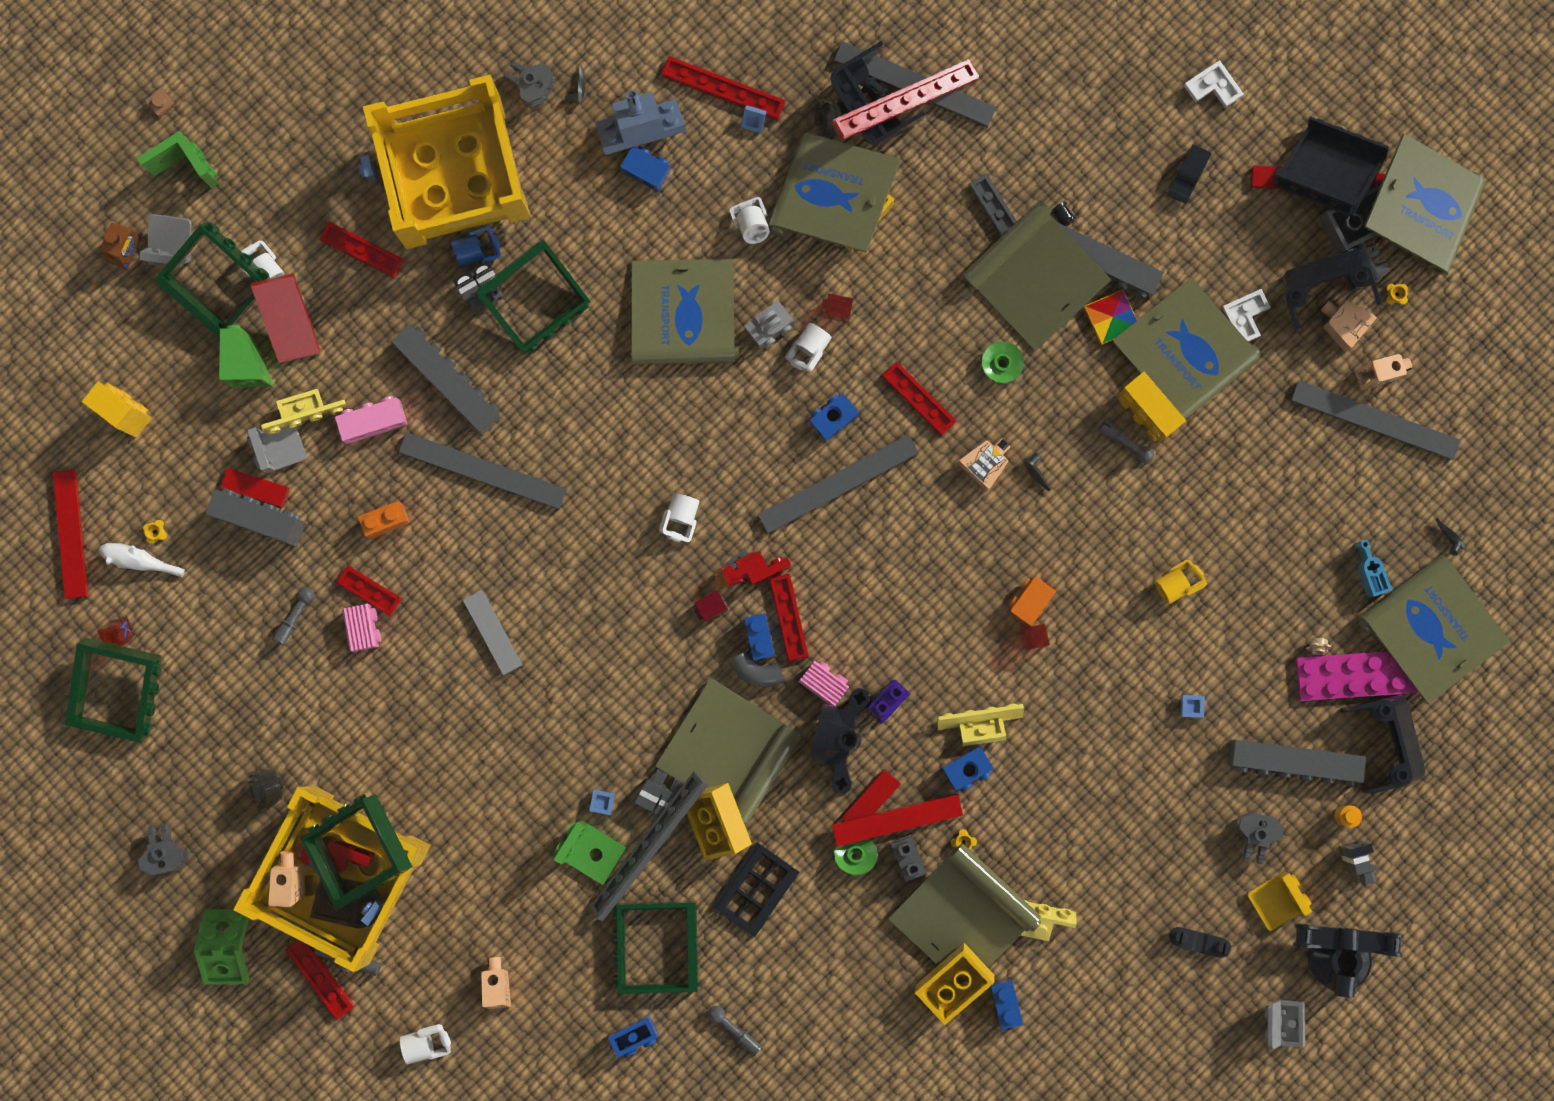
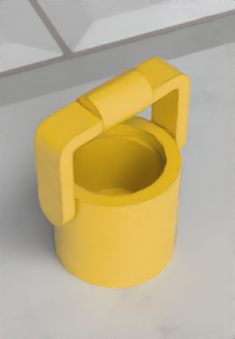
(1175, 584)

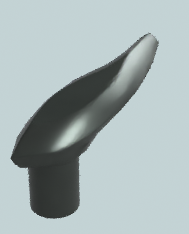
(579, 89)
(1030, 465)
(1454, 539)

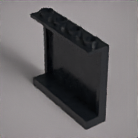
(1332, 167)

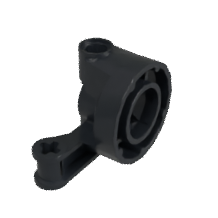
(831, 736)
(1325, 947)

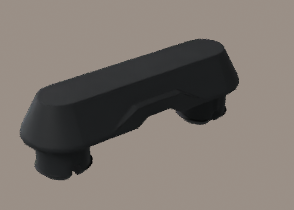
(1200, 942)

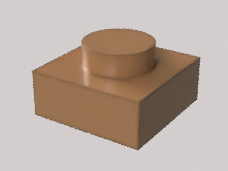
(160, 102)

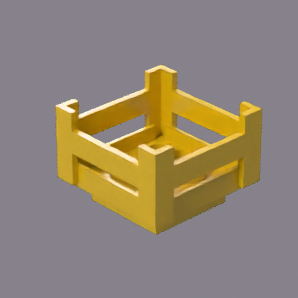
(447, 166)
(356, 831)

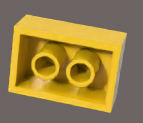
(117, 408)
(1150, 408)
(718, 823)
(954, 984)

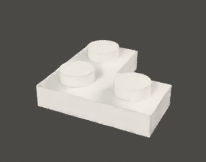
(1215, 80)
(1242, 310)

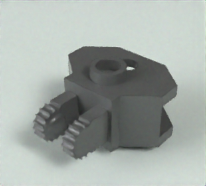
(533, 83)
(1258, 835)
(159, 852)

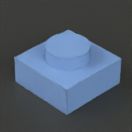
(753, 119)
(367, 169)
(1192, 706)
(602, 802)
(370, 911)

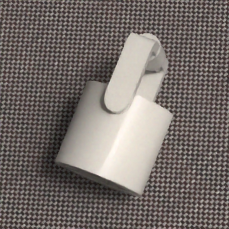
(751, 220)
(263, 261)
(811, 342)
(683, 511)
(419, 1045)

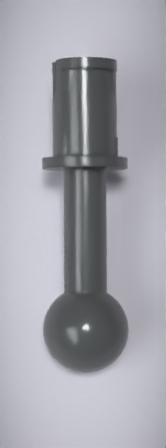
(1144, 454)
(305, 597)
(717, 1015)

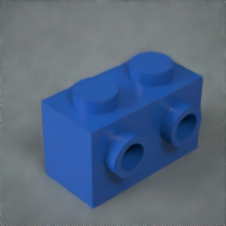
(633, 1036)

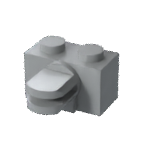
(769, 325)

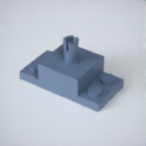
(639, 122)

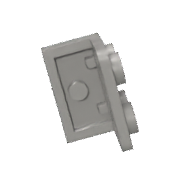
(165, 238)
(276, 449)
(1285, 1024)

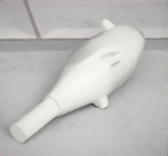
(134, 558)

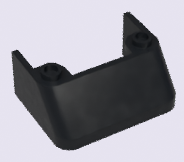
(846, 84)
(1351, 263)
(1411, 763)

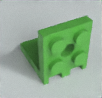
(172, 151)
(577, 848)
(221, 948)

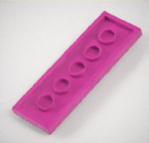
(1350, 676)

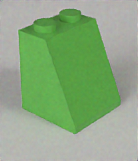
(240, 360)

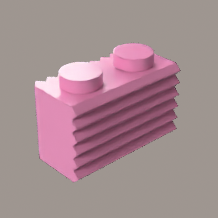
(361, 627)
(824, 684)

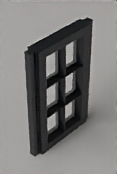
(773, 899)

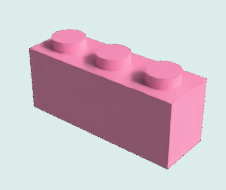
(371, 419)

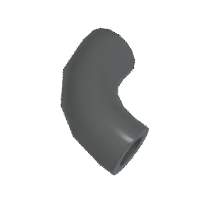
(756, 674)

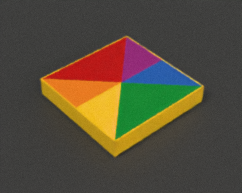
(1110, 316)

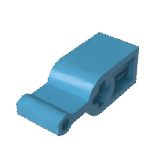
(1375, 580)

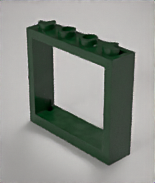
(187, 298)
(562, 320)
(79, 683)
(325, 865)
(620, 957)

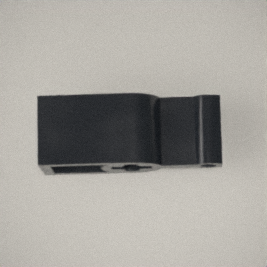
(1189, 174)

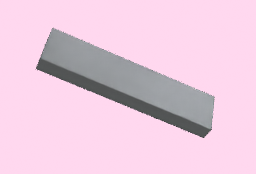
(493, 632)

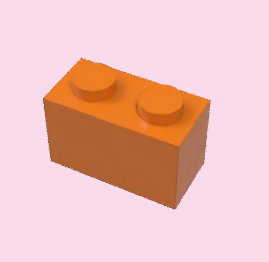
(384, 519)
(1032, 601)

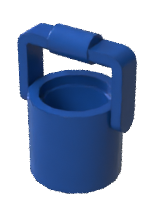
(469, 248)

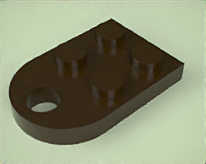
(347, 916)

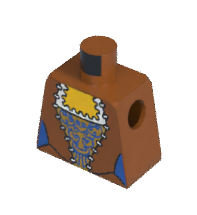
(120, 245)

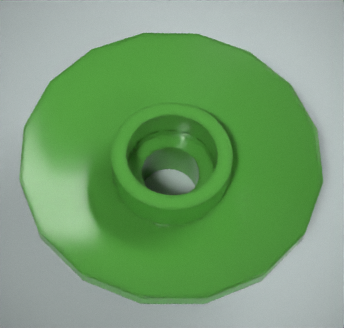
(1010, 355)
(864, 849)

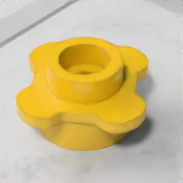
(1399, 288)
(149, 528)
(963, 835)

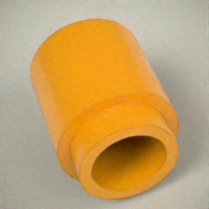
(1348, 816)

